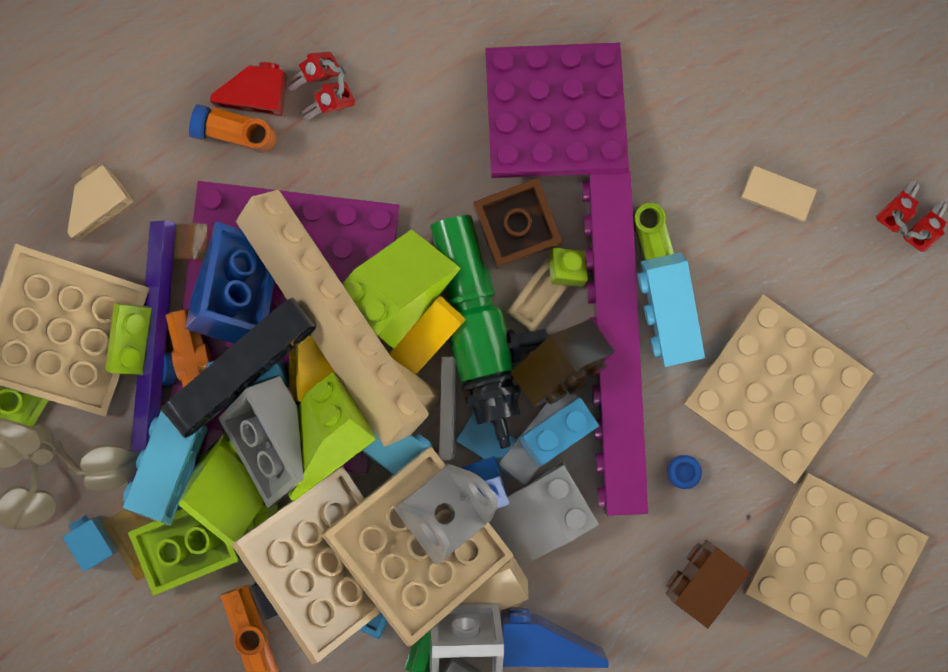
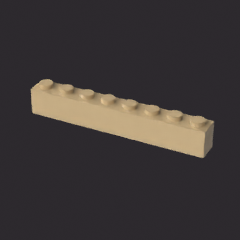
(341, 328)

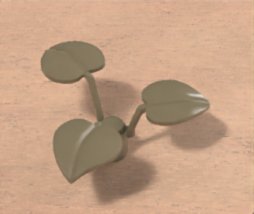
(103, 469)

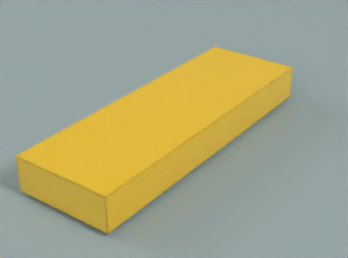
(427, 335)

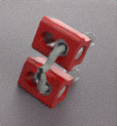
(333, 96)
(902, 210)

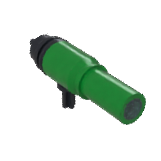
(482, 342)

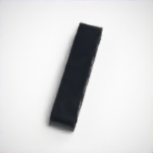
(238, 367)

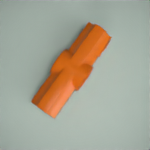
(189, 351)
(244, 616)

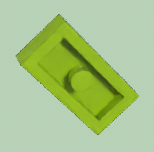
(128, 339)

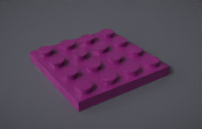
(556, 110)

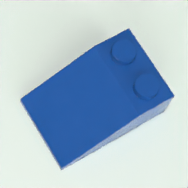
(231, 287)
(541, 643)

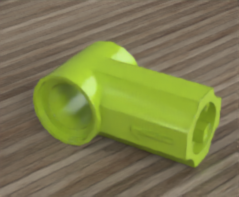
(655, 240)

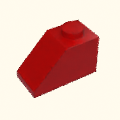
(254, 90)

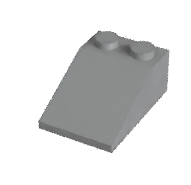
(267, 437)
(543, 515)

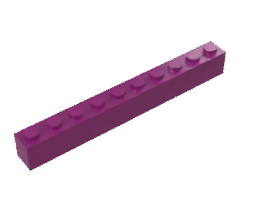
(616, 316)

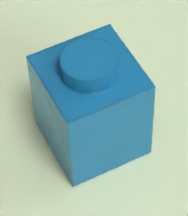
(89, 542)

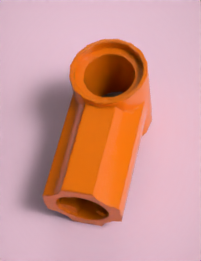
(239, 130)

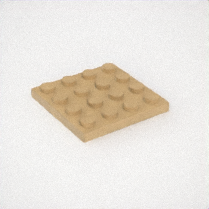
(59, 328)
(778, 388)
(836, 564)
(394, 565)
(303, 573)

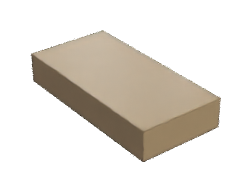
(778, 194)
(536, 299)

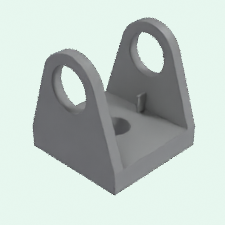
(467, 508)
(480, 639)

